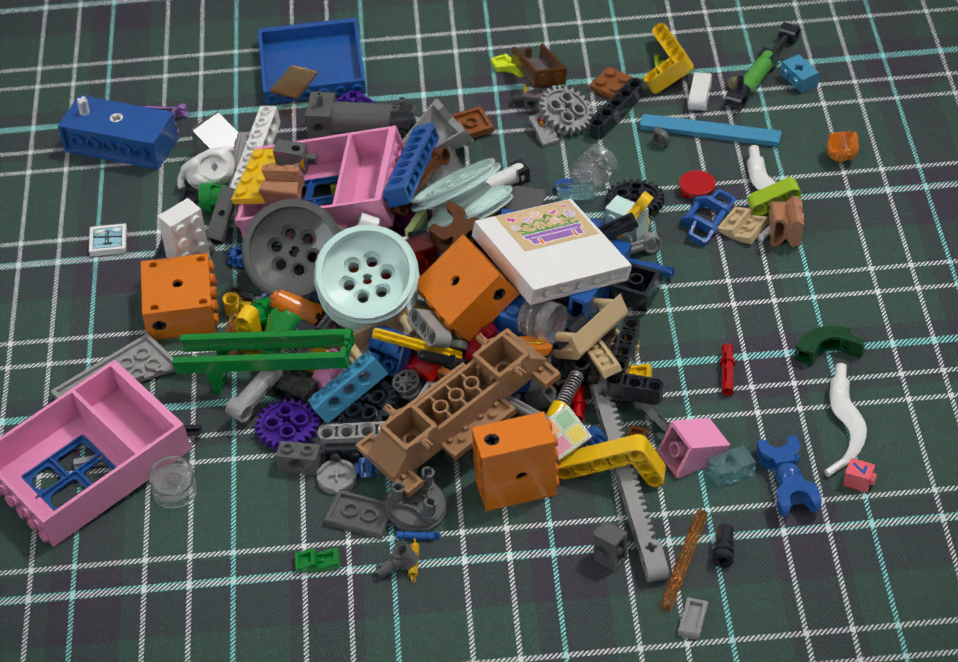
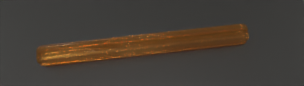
(684, 559)

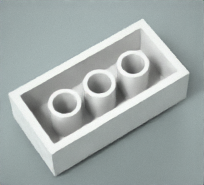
(183, 230)

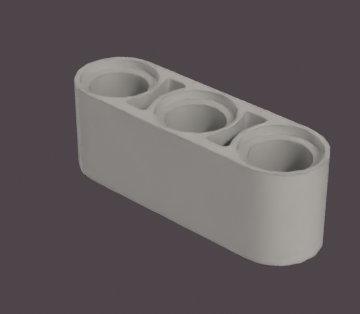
(429, 328)

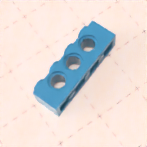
(357, 385)

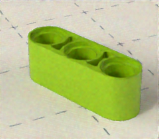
(778, 192)

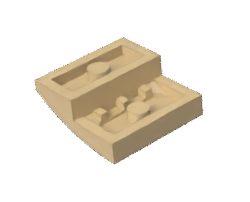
(742, 225)

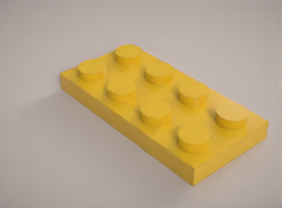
(248, 187)

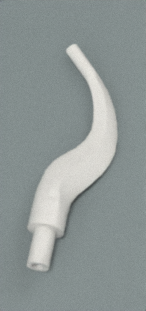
(759, 178)
(848, 414)

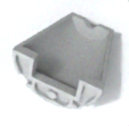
(448, 129)

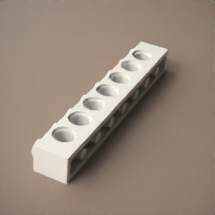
(261, 134)

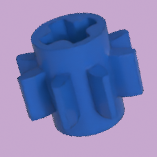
(365, 468)

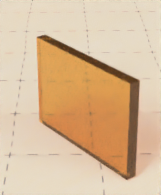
(294, 81)

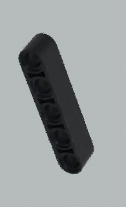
(616, 108)

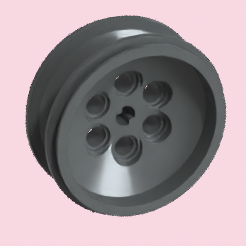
(270, 228)

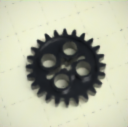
(634, 189)
(370, 405)

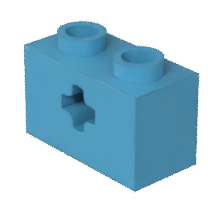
(800, 73)

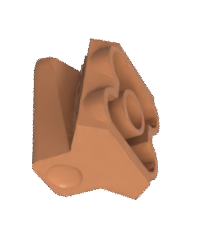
(281, 183)
(786, 222)

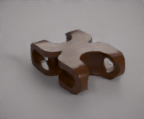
(458, 227)

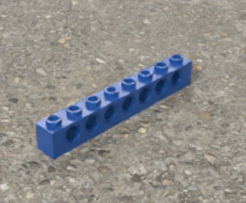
(411, 165)

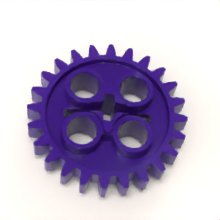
(286, 423)

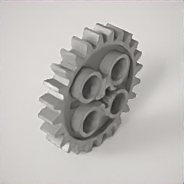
(565, 110)

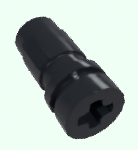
(723, 550)

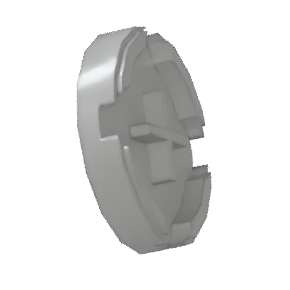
(336, 476)

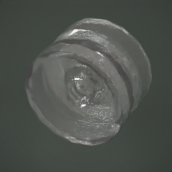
(172, 482)

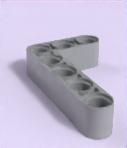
(356, 431)

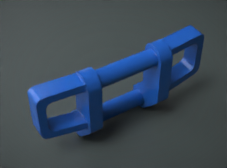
(692, 220)

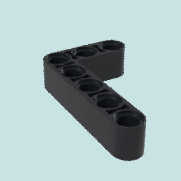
(626, 385)

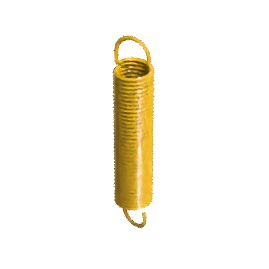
(413, 572)

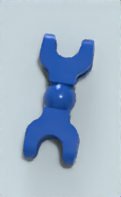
(793, 486)

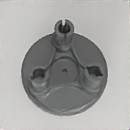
(421, 510)

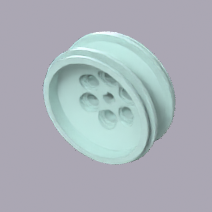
(467, 190)
(357, 248)

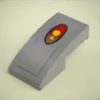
(543, 133)

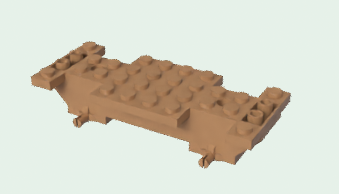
(453, 405)

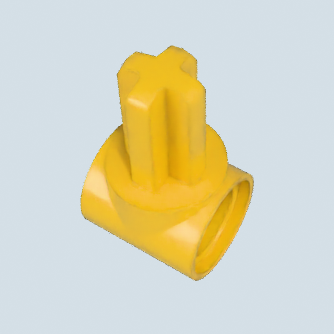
(233, 303)

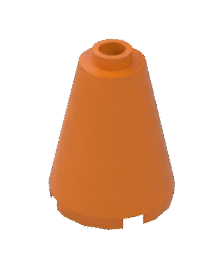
(296, 304)

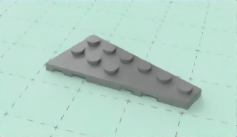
(141, 359)

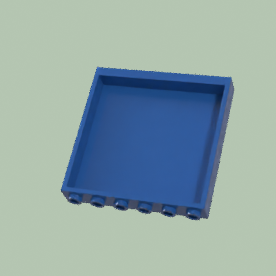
(321, 46)

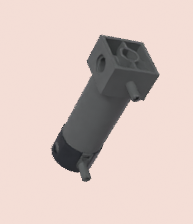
(331, 117)

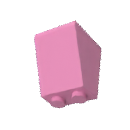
(690, 444)

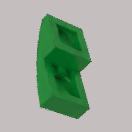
(313, 561)

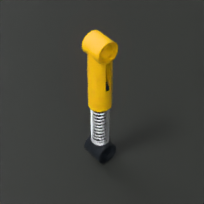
(573, 382)

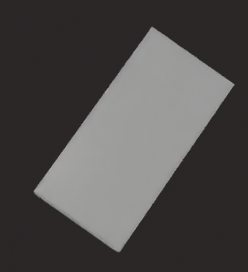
(693, 618)

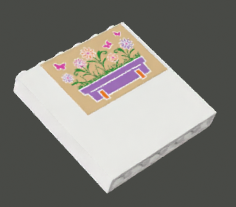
(551, 251)

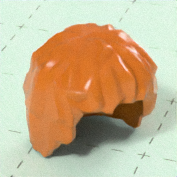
(842, 146)

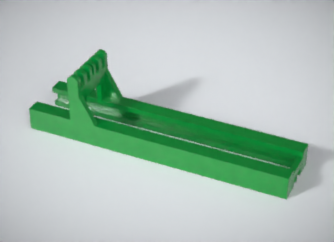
(218, 366)

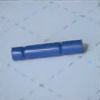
(410, 535)

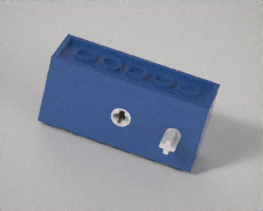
(118, 132)

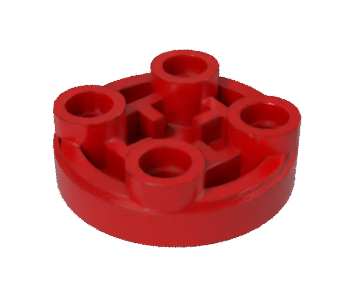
(696, 184)

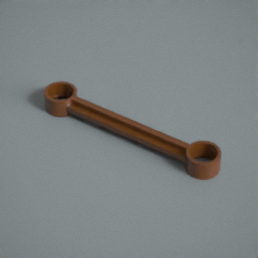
(440, 156)

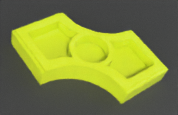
(503, 64)

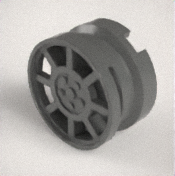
(408, 385)

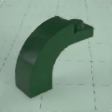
(828, 339)

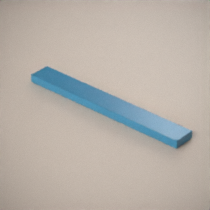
(712, 130)

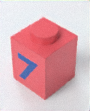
(860, 475)

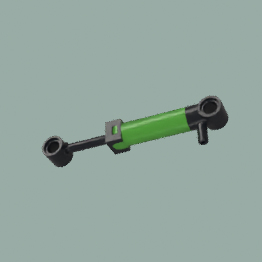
(766, 62)

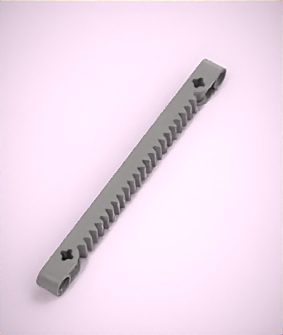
(649, 549)

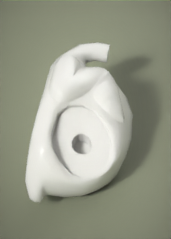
(209, 166)

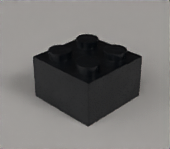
(640, 287)

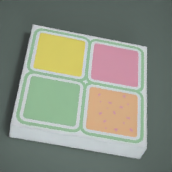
(569, 431)

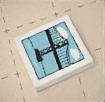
(108, 239)

